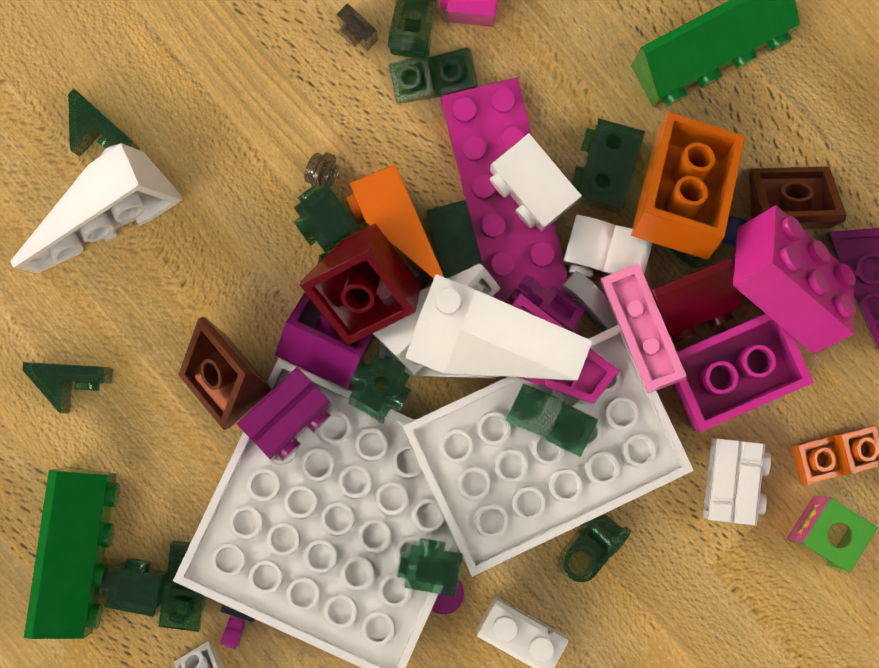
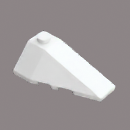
(106, 196)
(484, 336)

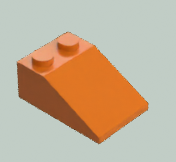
(385, 201)

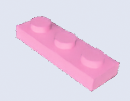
(643, 328)

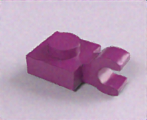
(552, 302)

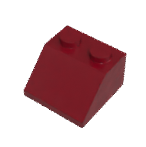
(362, 285)
(697, 299)

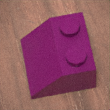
(316, 346)

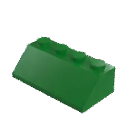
(711, 44)
(71, 554)

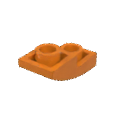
(837, 455)

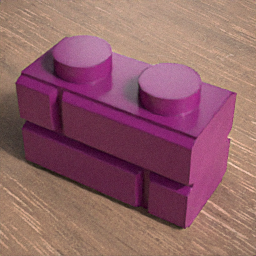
(285, 415)

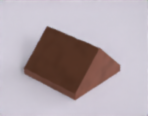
(799, 192)
(221, 375)

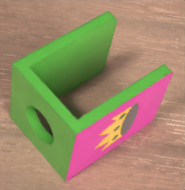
(813, 530)

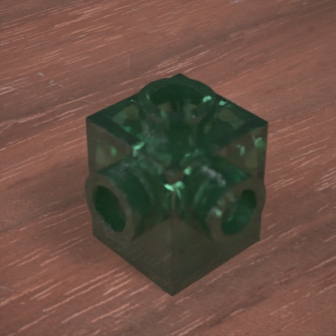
(375, 400)

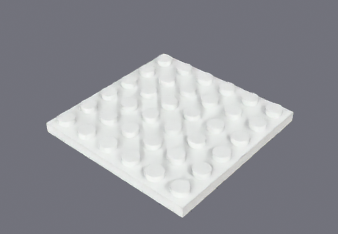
(322, 535)

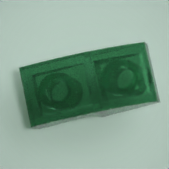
(433, 76)
(180, 606)

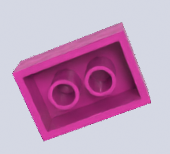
(794, 280)
(739, 371)

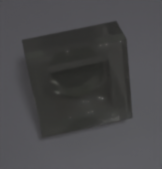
(356, 28)

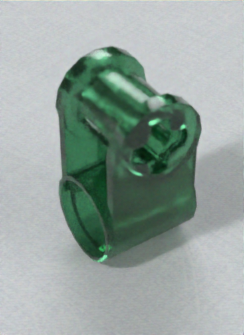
(595, 545)

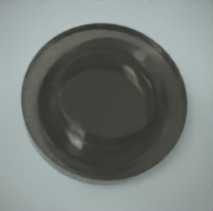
(321, 170)

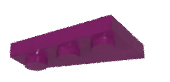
(861, 253)

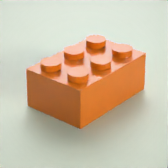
(688, 186)

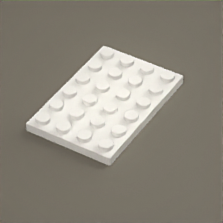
(516, 490)

